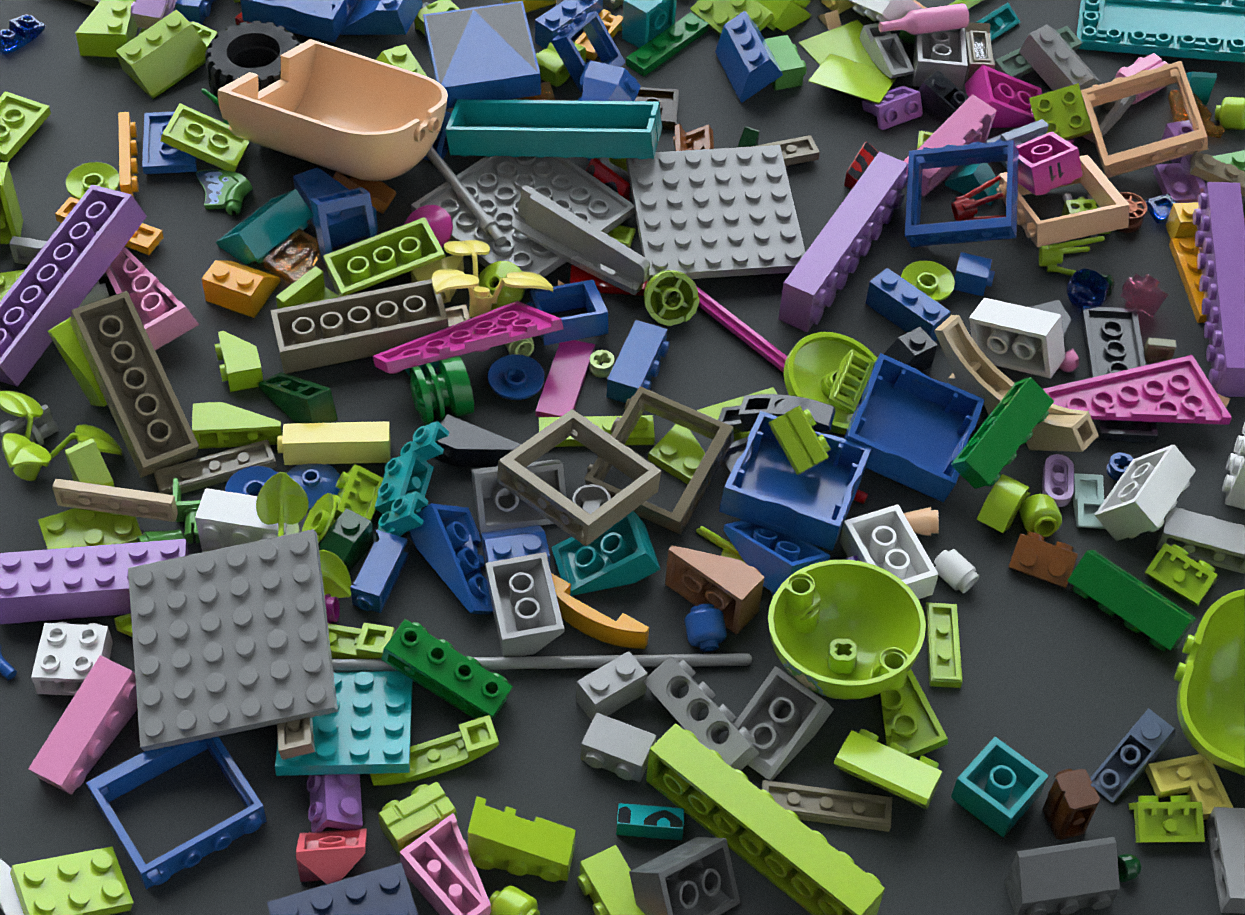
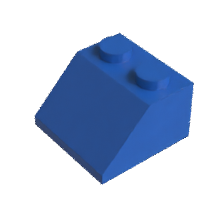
(514, 543)

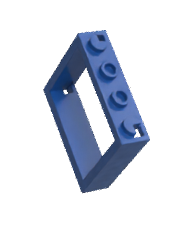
(968, 230)
(148, 766)

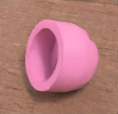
(1071, 361)

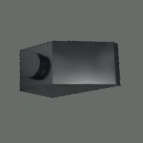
(913, 349)

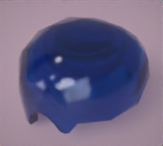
(1087, 288)

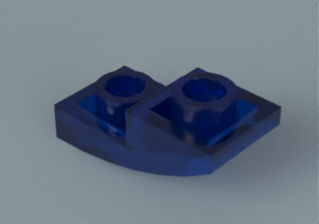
(20, 32)

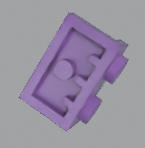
(896, 107)
(1178, 181)

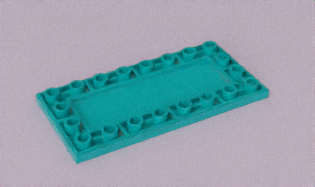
(1165, 28)

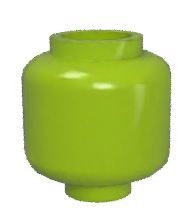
(1231, 113)
(1040, 515)
(513, 902)

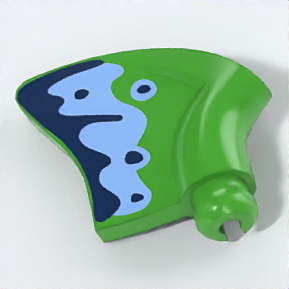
(224, 189)

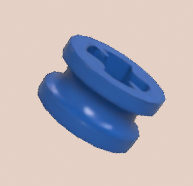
(1115, 460)

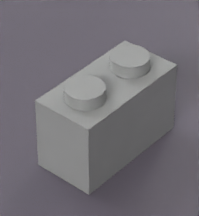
(611, 686)
(617, 747)

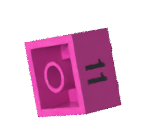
(1047, 163)

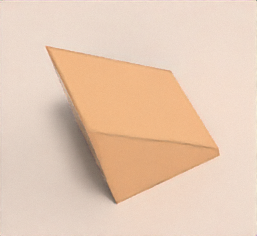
(830, 19)

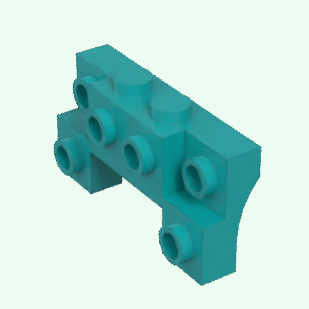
(407, 481)

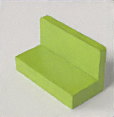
(305, 290)

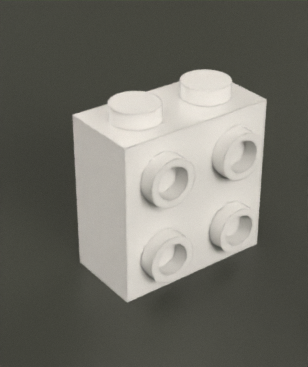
(68, 655)

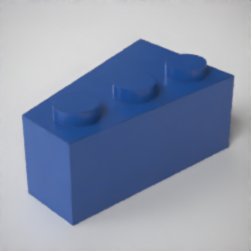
(343, 224)

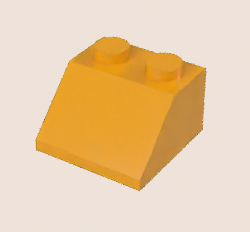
(238, 287)

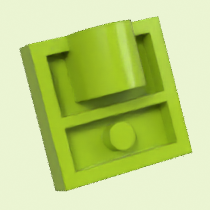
(1062, 111)

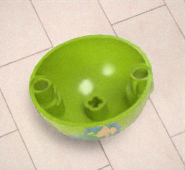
(856, 638)

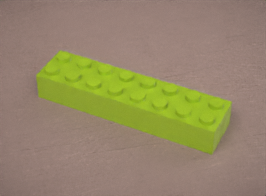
(760, 828)

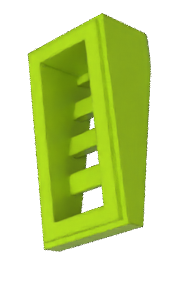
(858, 366)

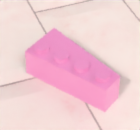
(966, 125)
(157, 307)
(87, 726)

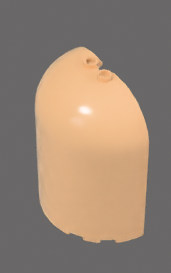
(339, 112)

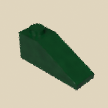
(300, 398)
(349, 538)

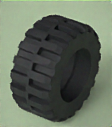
(245, 47)

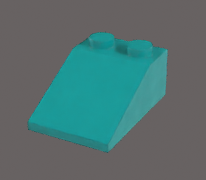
(611, 560)

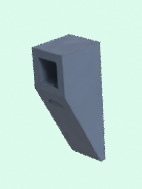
(1132, 755)

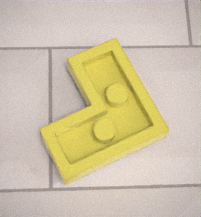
(1191, 776)

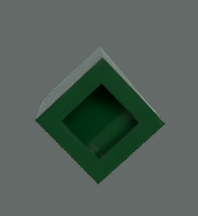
(749, 137)

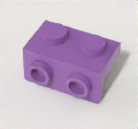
(335, 802)

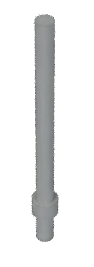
(487, 222)

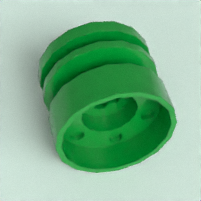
(446, 389)

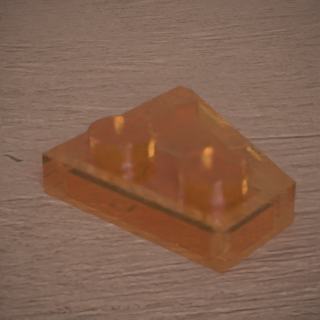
(1179, 113)
(293, 257)

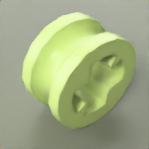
(597, 358)

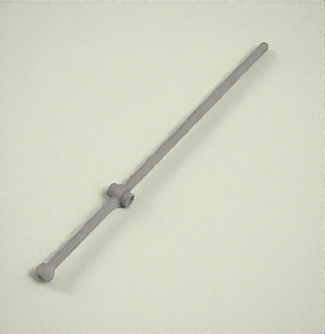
(560, 662)

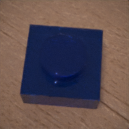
(1160, 207)

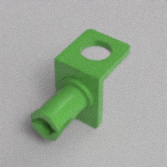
(186, 513)

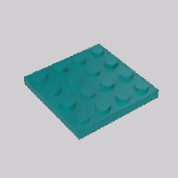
(365, 734)

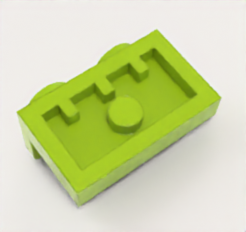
(357, 492)
(1182, 574)
(1168, 821)

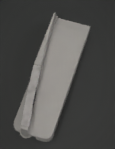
(579, 242)

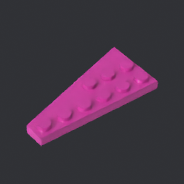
(477, 334)
(1150, 393)

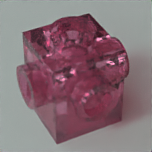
(1143, 294)

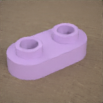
(1060, 484)

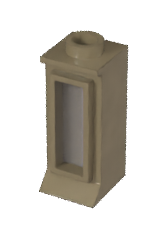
(978, 47)

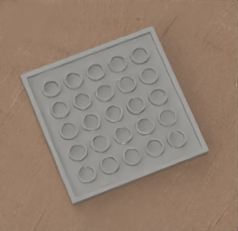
(497, 188)
(716, 212)
(230, 640)

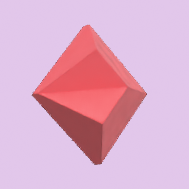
(329, 854)

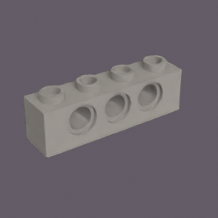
(665, 685)

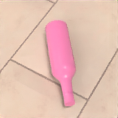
(930, 20)

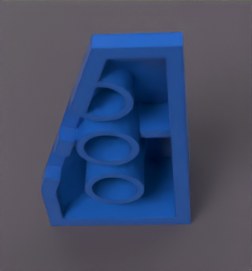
(607, 83)
(450, 546)

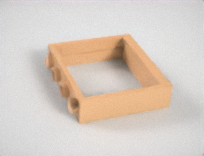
(1157, 151)
(1109, 217)

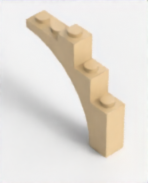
(976, 374)

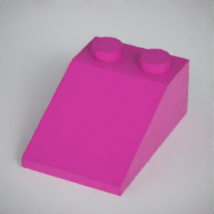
(1005, 95)

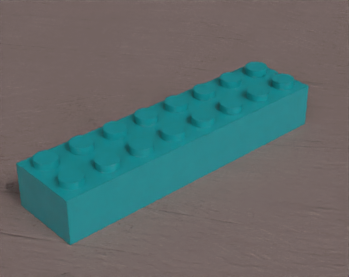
(554, 128)

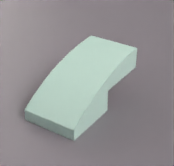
(1087, 499)

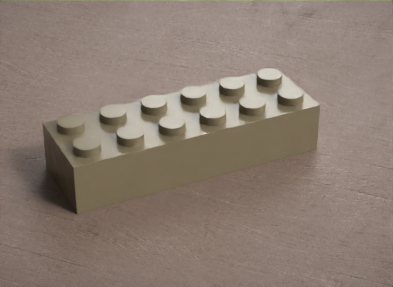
(356, 325)
(134, 383)

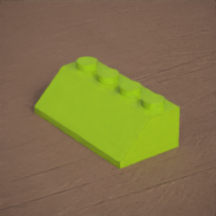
(382, 257)

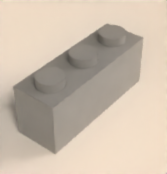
(1205, 538)
(1227, 849)

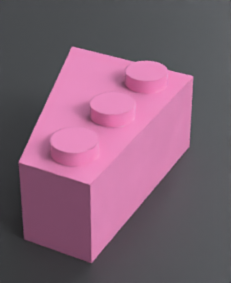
(444, 871)

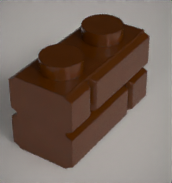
(1070, 803)

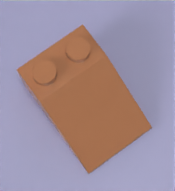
(716, 581)

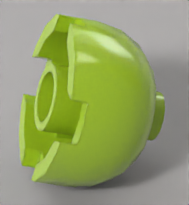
(671, 297)

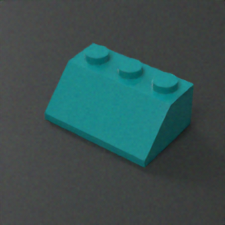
(266, 228)

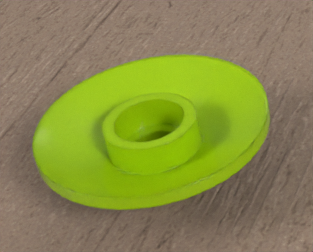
(90, 174)
(494, 273)
(930, 279)
(321, 516)

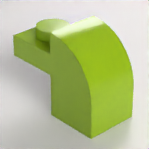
(1003, 503)

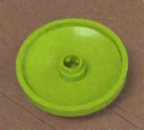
(814, 366)

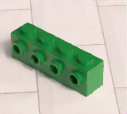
(1003, 433)
(1131, 600)
(446, 671)

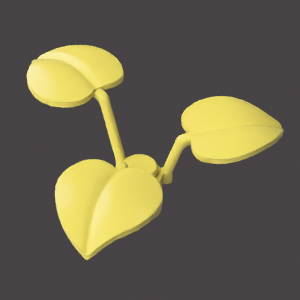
(480, 297)

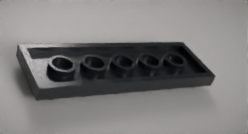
(1112, 346)

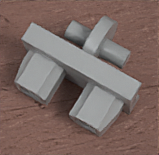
(41, 428)

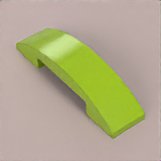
(357, 642)
(445, 752)

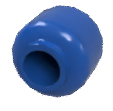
(705, 627)

